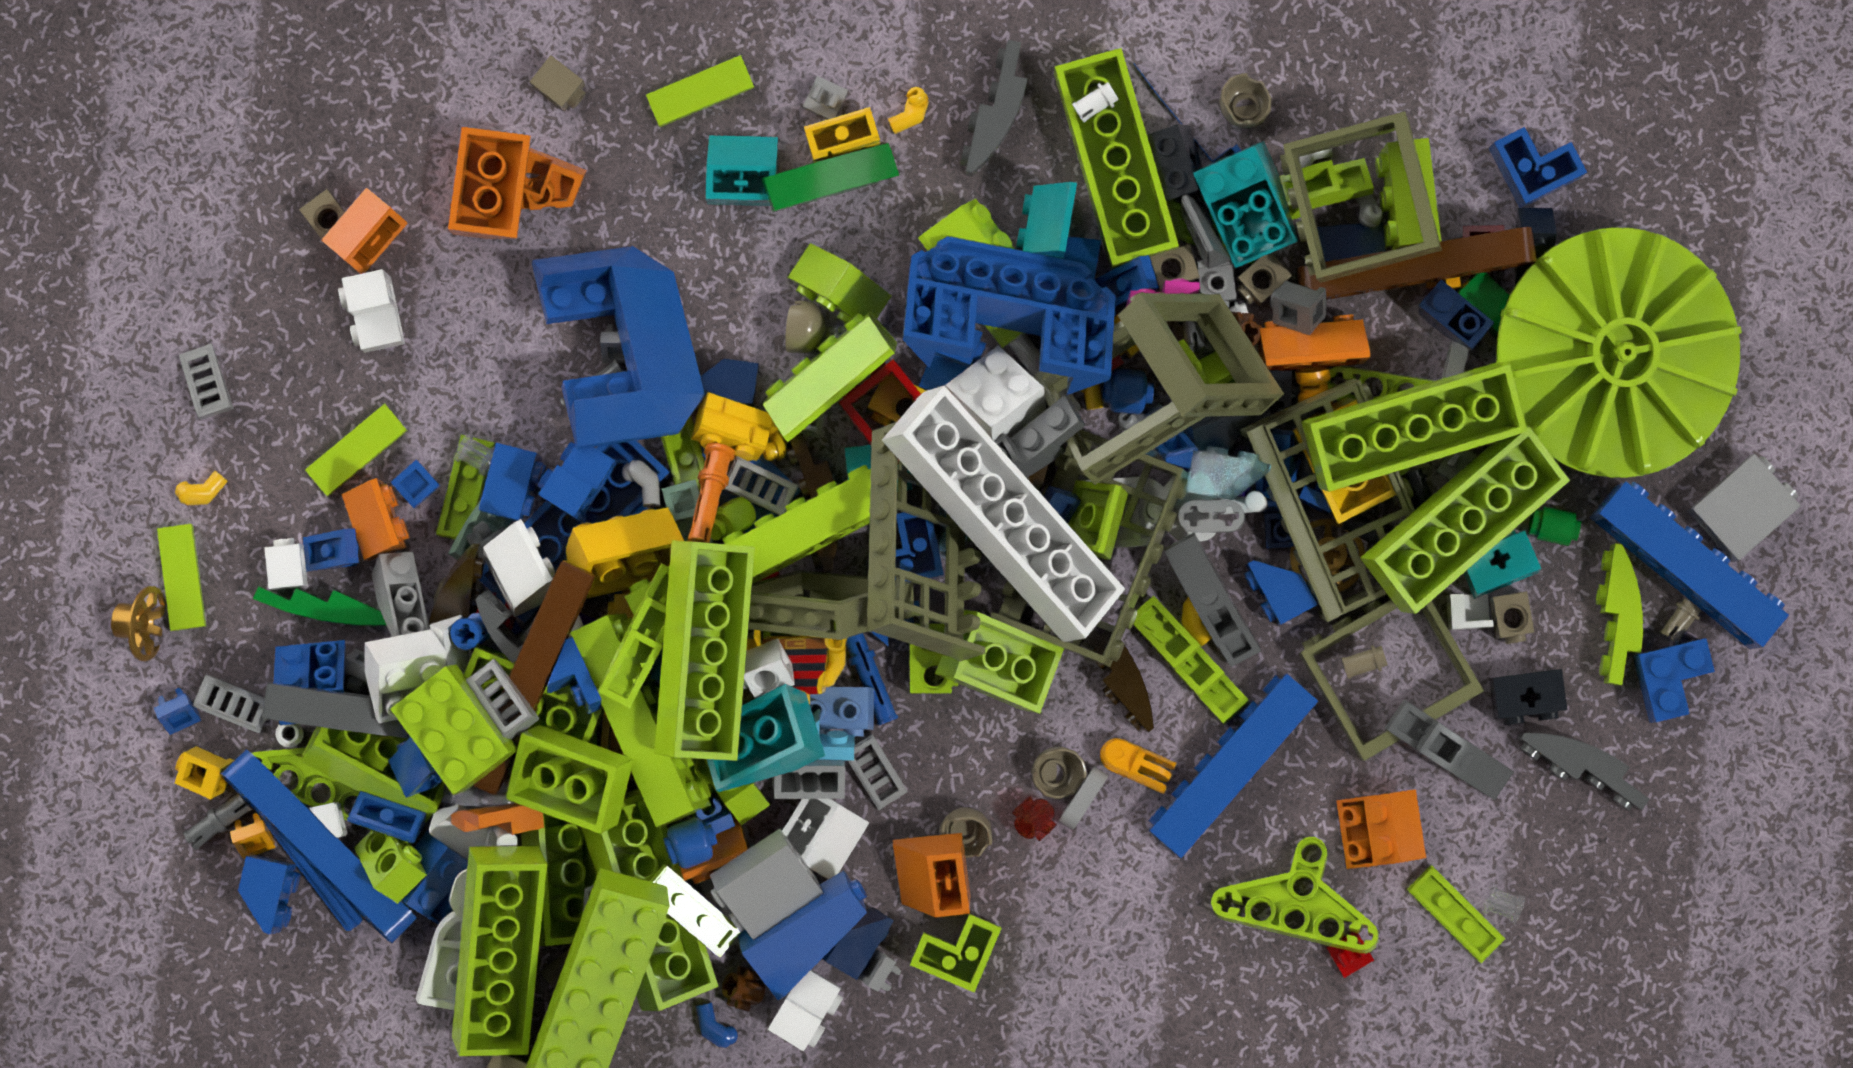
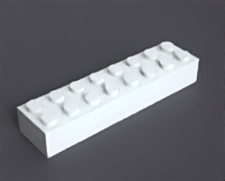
(1003, 514)

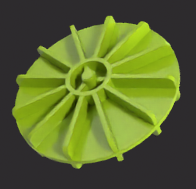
(1620, 351)

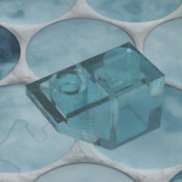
(1224, 476)

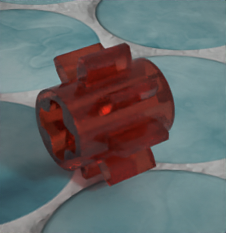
(1034, 818)

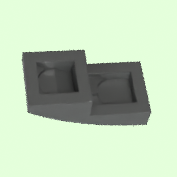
(494, 616)

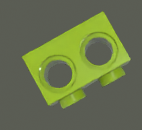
(920, 661)
(390, 864)

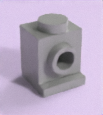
(1222, 271)

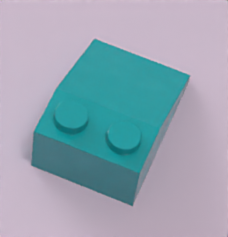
(1048, 219)
(773, 740)

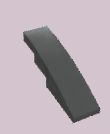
(326, 709)

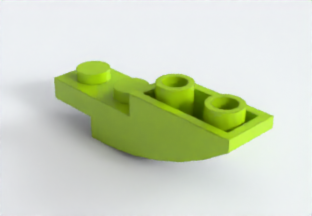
(1331, 183)
(1622, 599)

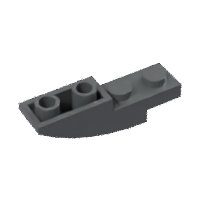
(994, 122)
(1043, 437)
(1212, 599)
(1449, 749)
(1574, 757)

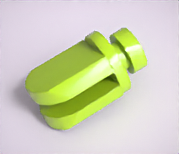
(733, 516)

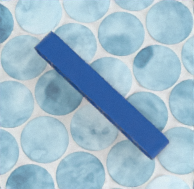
(316, 844)

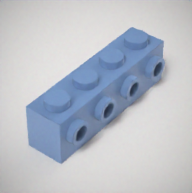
(845, 709)

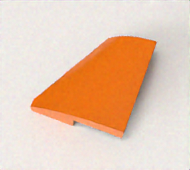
(555, 185)
(510, 817)

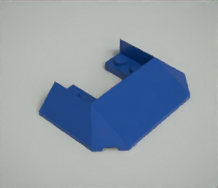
(1014, 291)
(661, 365)

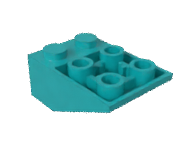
(1247, 204)

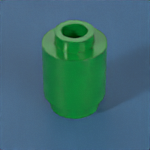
(1554, 526)

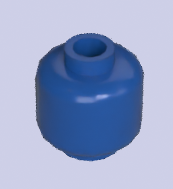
(1128, 391)
(690, 843)

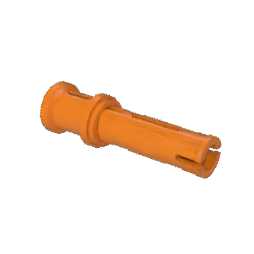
(712, 481)

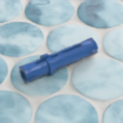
(883, 712)

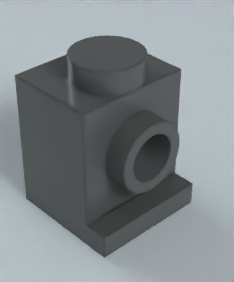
(1298, 307)

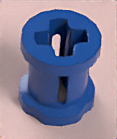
(470, 627)

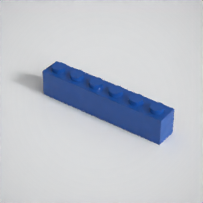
(1233, 765)

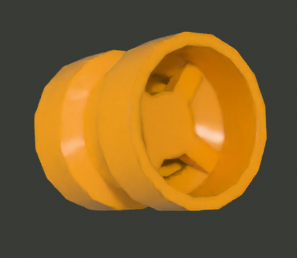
(1312, 381)

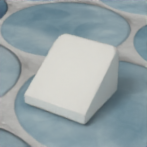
(332, 817)

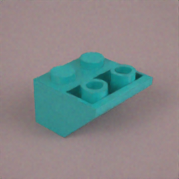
(737, 169)

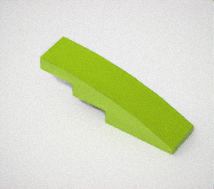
(639, 645)
(1189, 660)

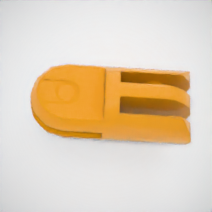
(1127, 760)

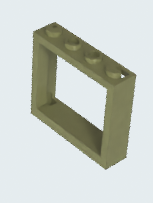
(1300, 198)
(1254, 385)
(1130, 443)
(781, 606)
(1346, 628)

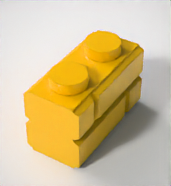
(842, 135)
(733, 425)

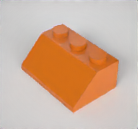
(489, 184)
(1327, 346)

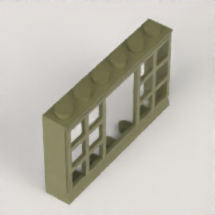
(1065, 477)
(1294, 518)
(883, 570)

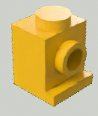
(192, 778)

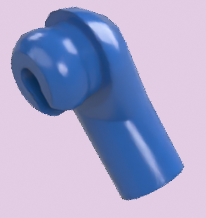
(712, 1030)

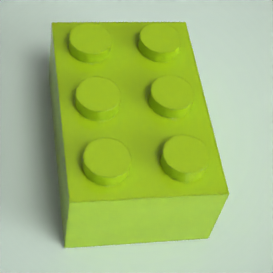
(1396, 197)
(1012, 670)
(453, 729)
(569, 779)

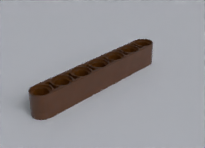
(1457, 259)
(542, 649)

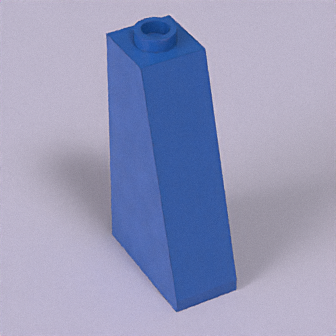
(804, 938)

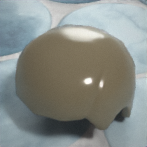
(1241, 88)
(804, 327)
(1045, 771)
(969, 821)

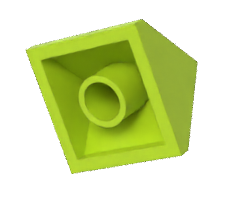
(1098, 515)

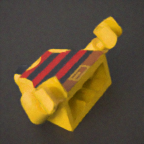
(814, 659)

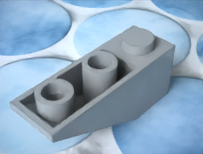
(399, 593)

